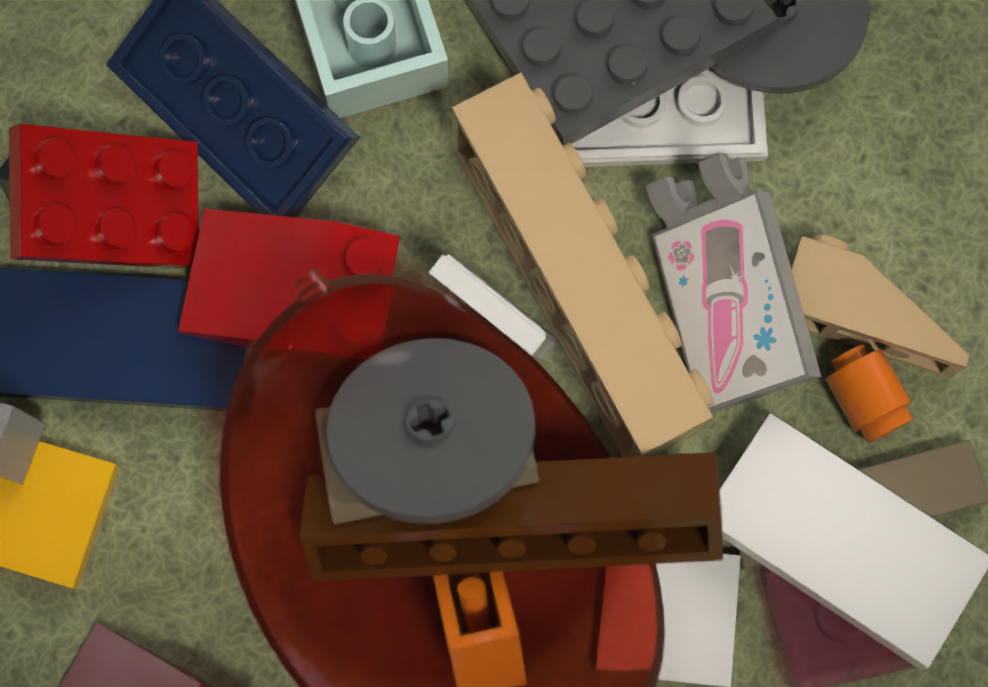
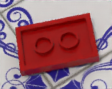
(102, 197)

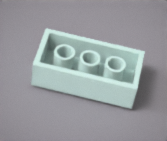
(373, 51)

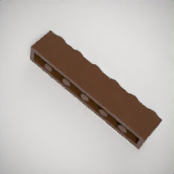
(572, 518)

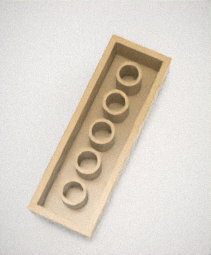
(577, 269)

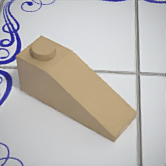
(859, 305)

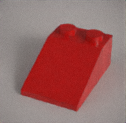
(250, 264)

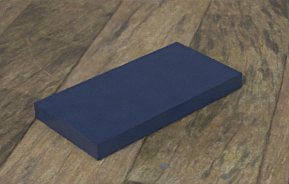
(235, 100)
(108, 342)

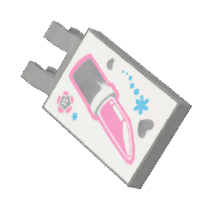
(731, 285)

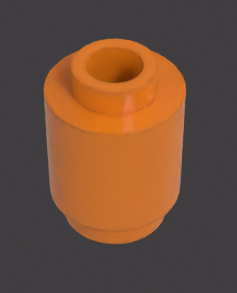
(869, 392)

